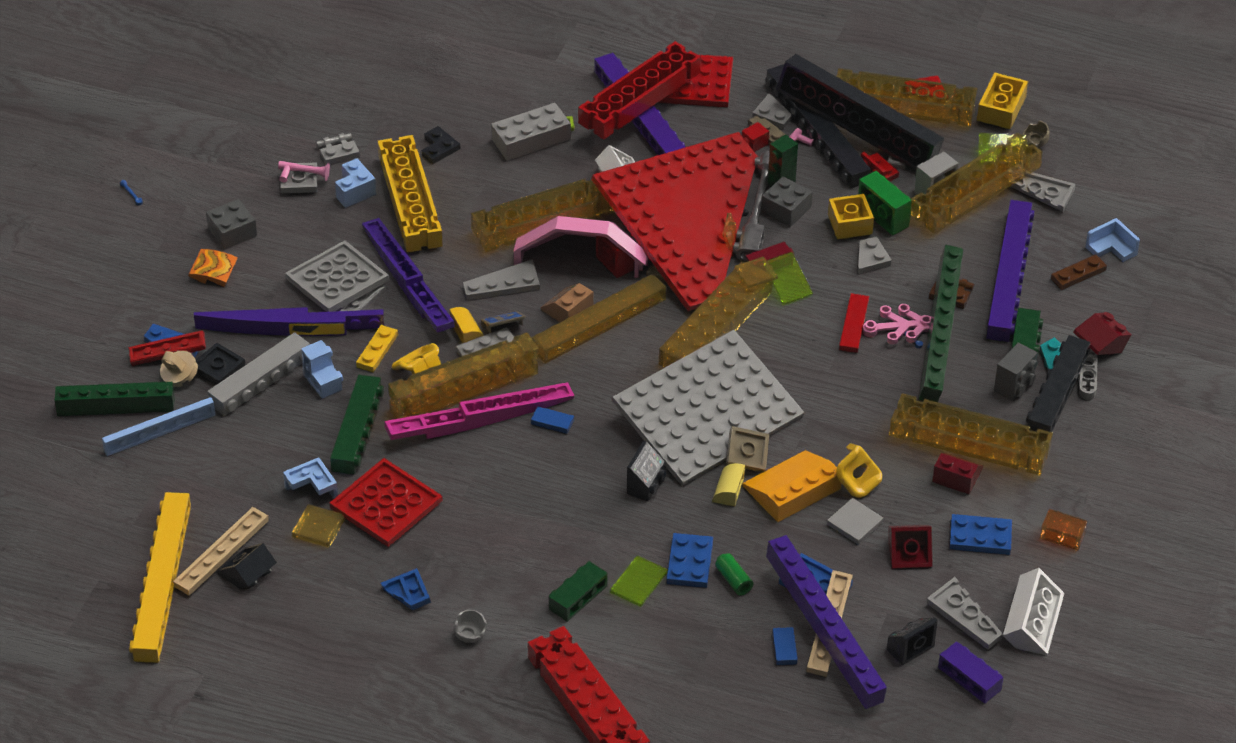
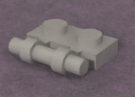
(340, 152)

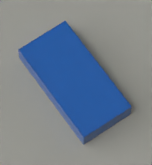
(552, 420)
(784, 646)

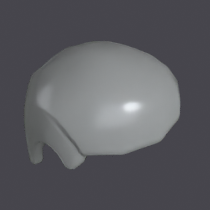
(470, 626)

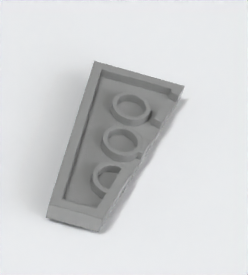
(1046, 189)
(506, 281)
(960, 610)

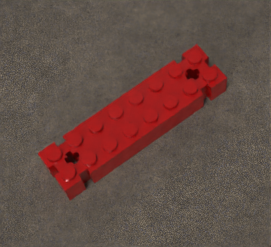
(639, 90)
(583, 690)

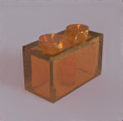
(1063, 529)

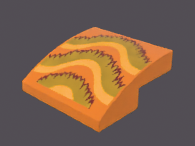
(213, 266)

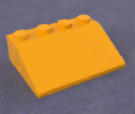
(794, 484)

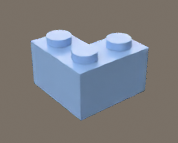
(356, 184)
(320, 370)

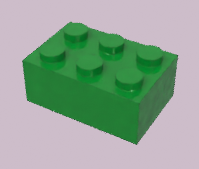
(887, 203)

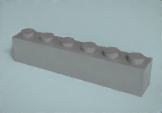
(258, 374)

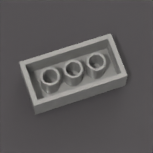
(531, 131)

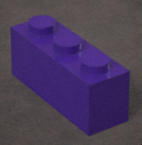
(970, 672)

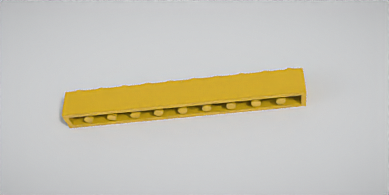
(161, 571)

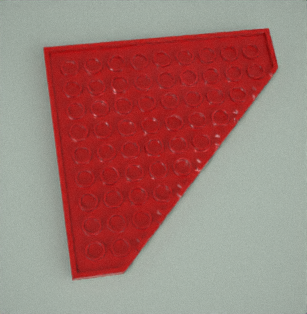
(680, 208)

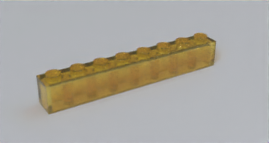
(599, 318)

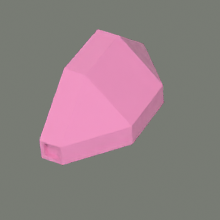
(582, 227)

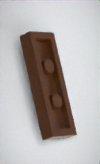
(1078, 272)

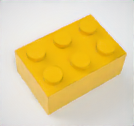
(1002, 100)

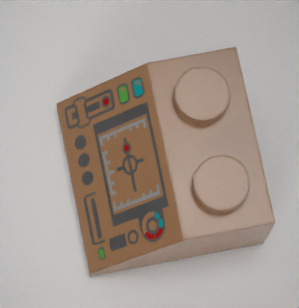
(569, 302)

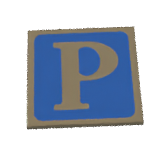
(503, 319)

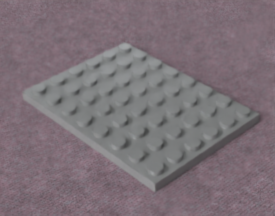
(697, 400)

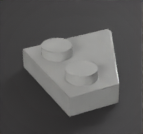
(773, 112)
(872, 255)

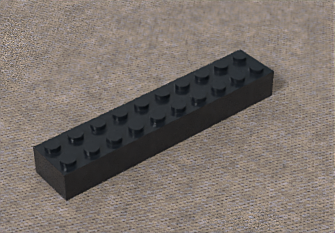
(858, 112)

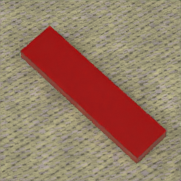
(854, 323)
(155, 350)

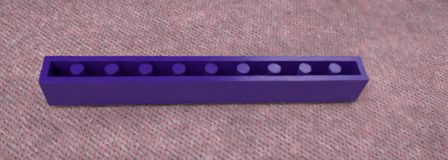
(649, 123)
(1009, 271)
(826, 622)

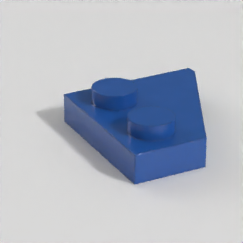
(408, 589)

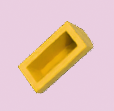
(465, 324)

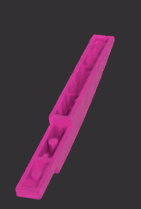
(478, 412)

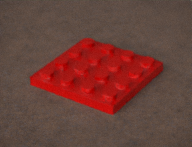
(709, 87)
(386, 502)

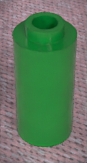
(734, 574)

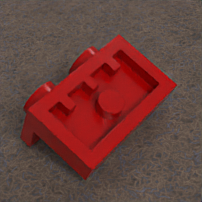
(879, 164)

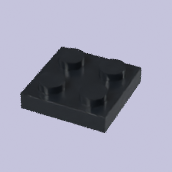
(219, 363)

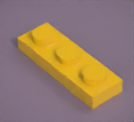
(377, 348)

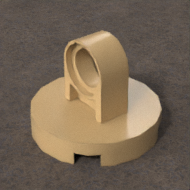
(178, 367)

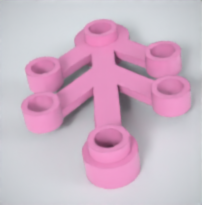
(921, 323)

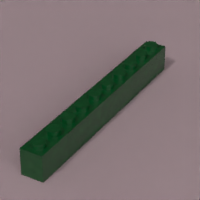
(941, 324)

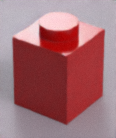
(756, 136)

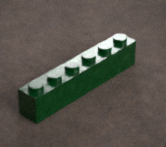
(114, 398)
(356, 424)

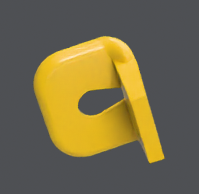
(419, 359)
(870, 478)

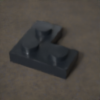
(441, 145)

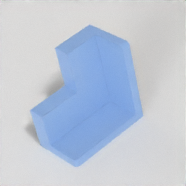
(1113, 238)
(314, 473)

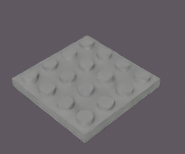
(337, 277)

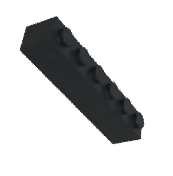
(1059, 384)

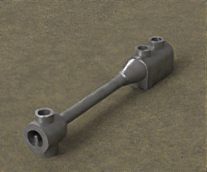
(752, 234)

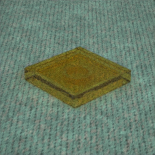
(318, 525)

